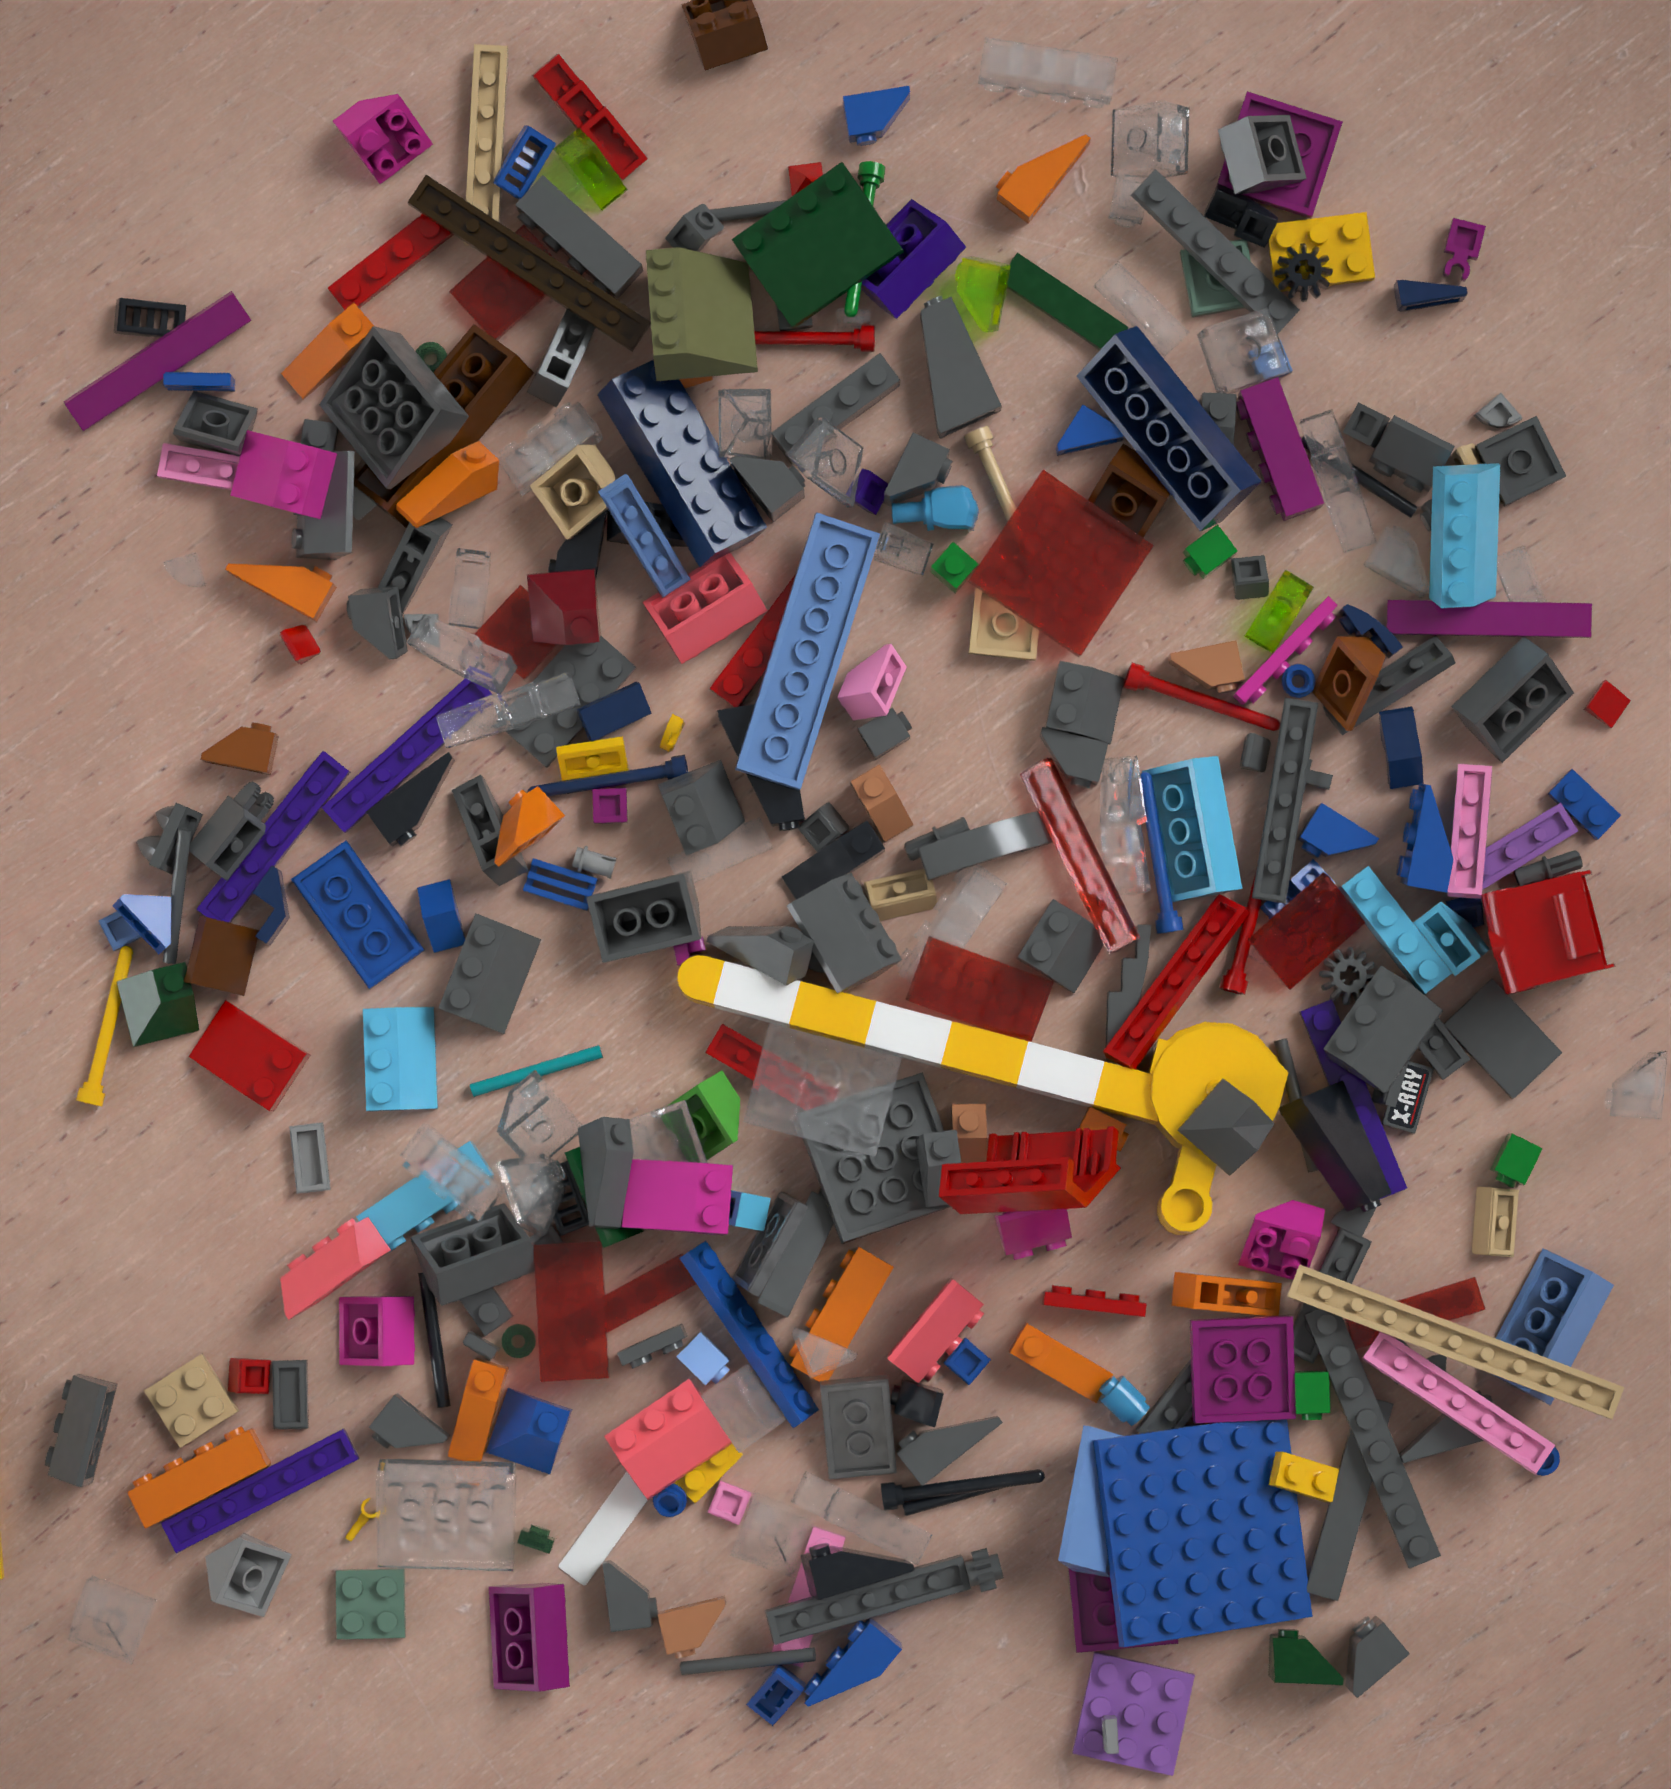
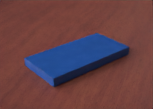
(358, 914)

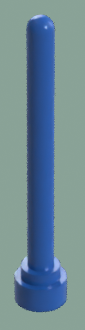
(1168, 917)

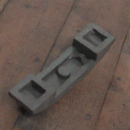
(983, 844)

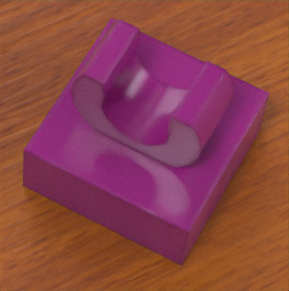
(683, 951)

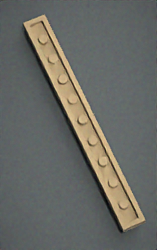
(1456, 1342)

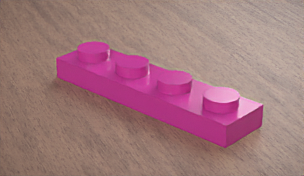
(1277, 663)

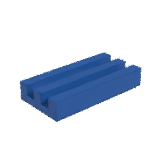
(198, 381)
(532, 875)

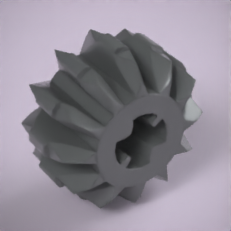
(1341, 966)

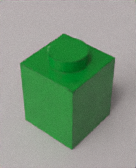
(1209, 552)
(954, 567)
(1515, 1160)
(1312, 1394)

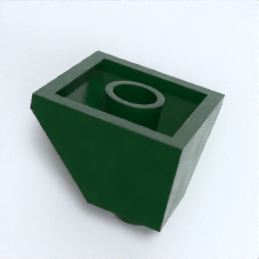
(158, 1004)
(1298, 1661)

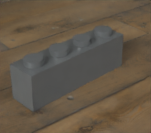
(579, 237)
(842, 402)

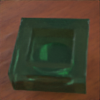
(537, 1538)

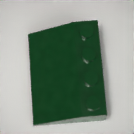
(817, 245)

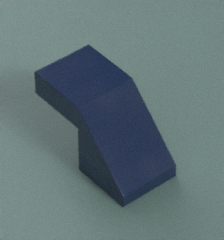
(1401, 747)
(272, 891)

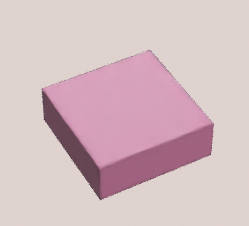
(729, 1502)

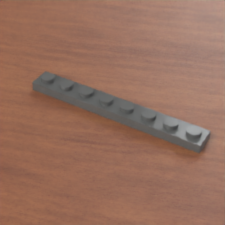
(1372, 1437)

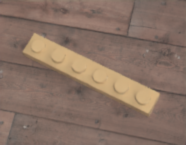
(487, 127)

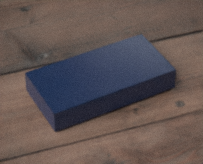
(614, 711)

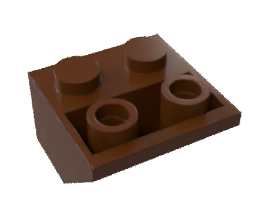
(724, 30)

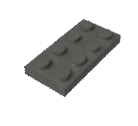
(596, 672)

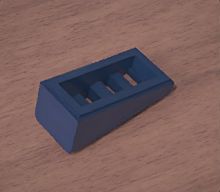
(1419, 295)

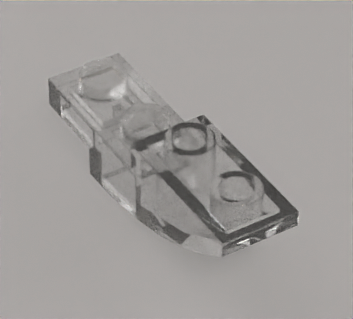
(1120, 825)

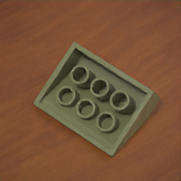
(699, 314)

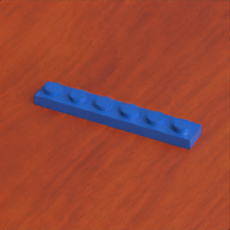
(749, 1334)

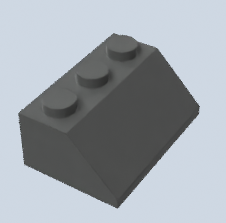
(332, 534)
(1513, 699)
(645, 916)
(845, 933)
(490, 973)
(1382, 1030)
(473, 1255)
(80, 1429)

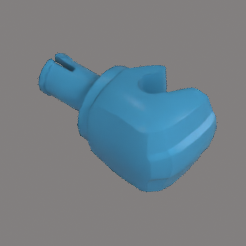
(944, 506)

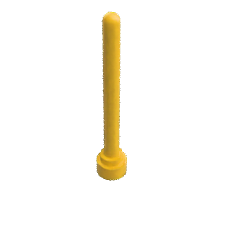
(92, 1089)

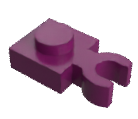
(1463, 243)

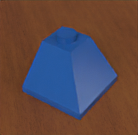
(529, 1430)

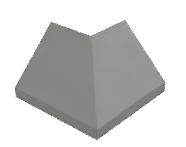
(246, 1574)

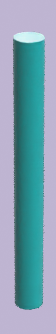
(543, 1068)

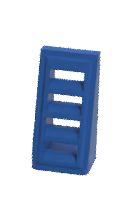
(546, 145)

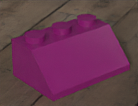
(529, 1637)

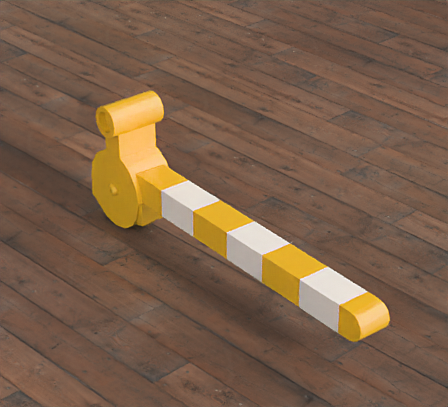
(1177, 1081)

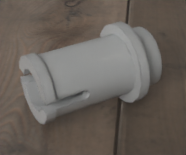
(593, 862)

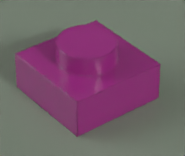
(610, 806)

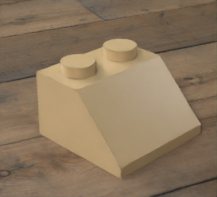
(572, 489)

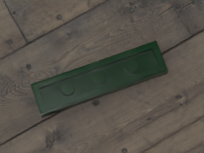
(1062, 303)

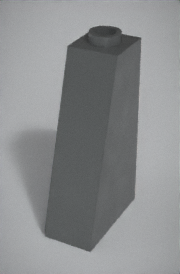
(956, 374)
(798, 1257)

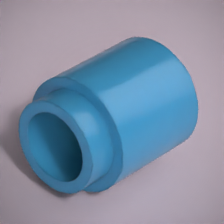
(1123, 1400)

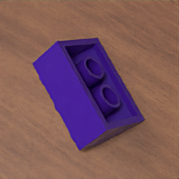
(928, 250)

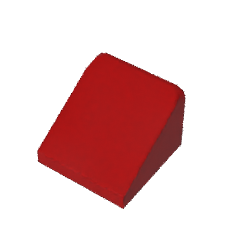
(300, 643)
(1607, 704)
(249, 1376)

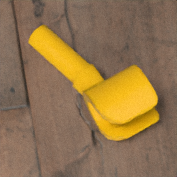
(361, 1521)

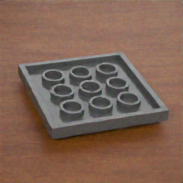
(883, 1190)

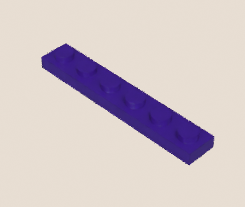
(398, 760)
(280, 834)
(1321, 1023)
(260, 1490)

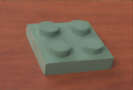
(370, 1603)

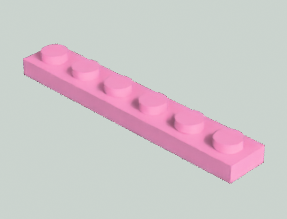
(1459, 1402)

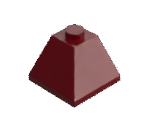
(564, 607)

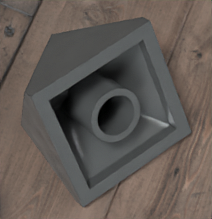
(1227, 1127)

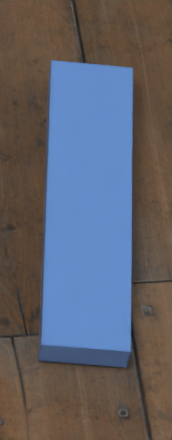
(644, 535)

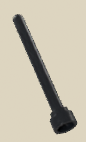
(897, 1495)

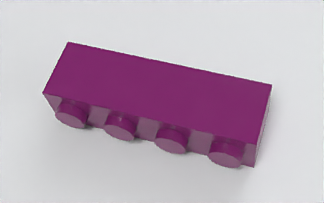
(1280, 449)

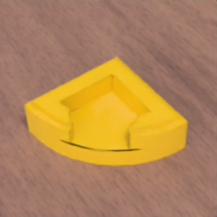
(672, 733)

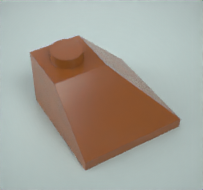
(1348, 677)

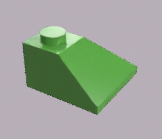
(714, 1113)

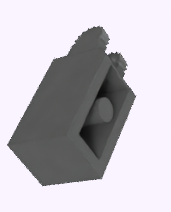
(233, 830)

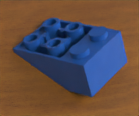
(1428, 853)
(861, 1660)

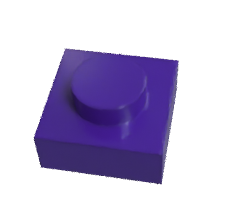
(870, 491)

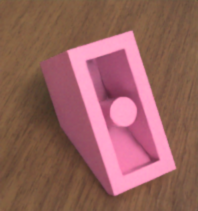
(872, 684)

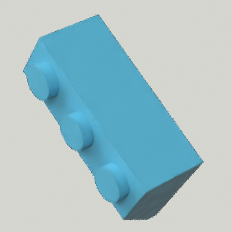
(400, 1058)

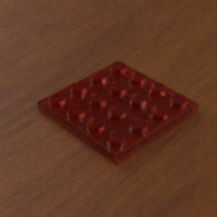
(1060, 563)

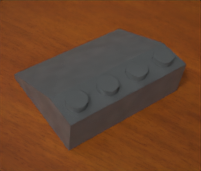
(392, 407)

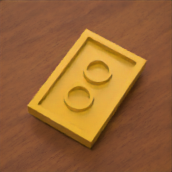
(1339, 237)

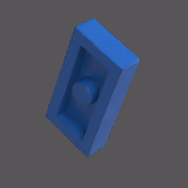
(1584, 804)

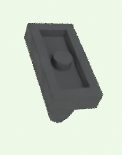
(161, 849)

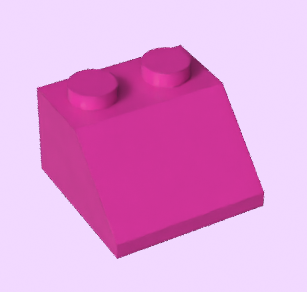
(376, 1330)

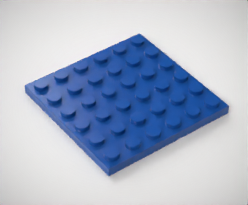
(1200, 1531)

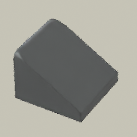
(1250, 577)
(1255, 753)
(823, 827)

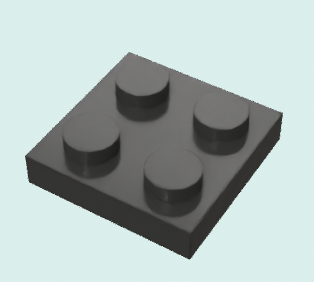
(1524, 460)
(640, 1352)

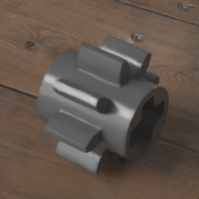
(984, 1570)

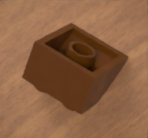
(1130, 491)

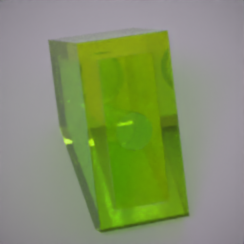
(590, 168)
(983, 289)
(1279, 611)

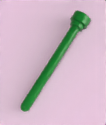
(871, 176)

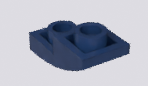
(1360, 622)

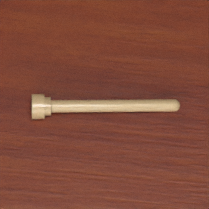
(981, 442)

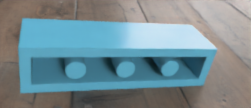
(1395, 930)
(414, 1205)

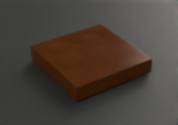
(221, 955)

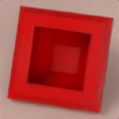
(803, 175)

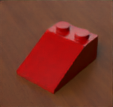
(249, 1056)

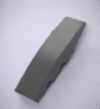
(1132, 979)

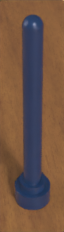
(672, 768)

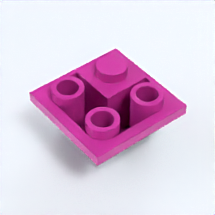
(383, 134)
(1283, 1239)

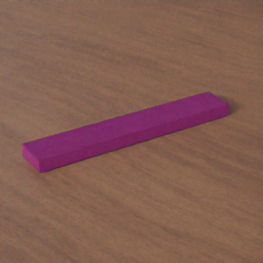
(161, 356)
(1491, 619)

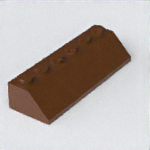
(483, 381)

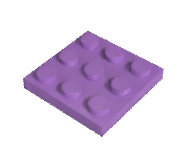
(1148, 1710)

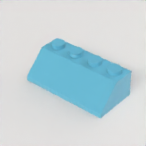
(1464, 534)
(1195, 828)

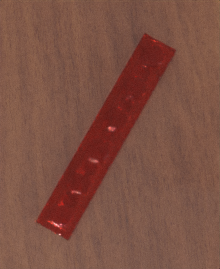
(1080, 856)

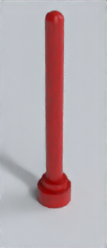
(861, 338)
(1140, 679)
(1235, 978)

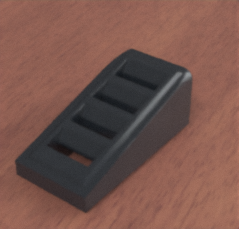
(121, 311)
(565, 1228)

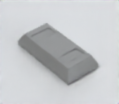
(309, 1158)

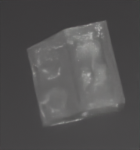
(743, 1407)

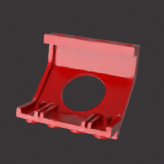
(1033, 1172)

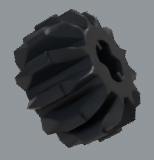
(1295, 281)

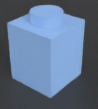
(704, 1359)

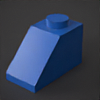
(873, 113)
(1333, 834)

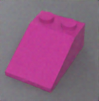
(283, 474)
(678, 1197)
(1033, 1229)

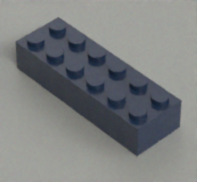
(1168, 428)
(682, 463)

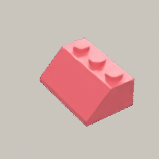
(706, 607)
(331, 1265)
(936, 1331)
(668, 1439)

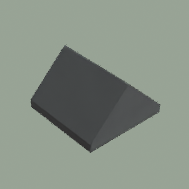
(215, 423)

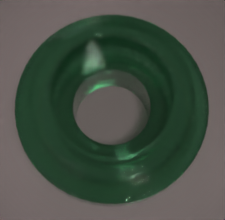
(432, 348)
(526, 1332)

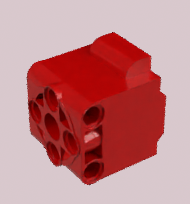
(1544, 932)

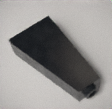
(780, 803)
(1338, 1145)

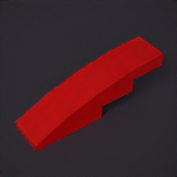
(589, 115)

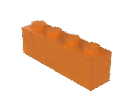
(846, 1303)
(199, 1477)

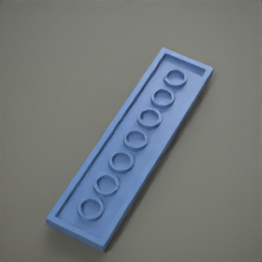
(807, 651)

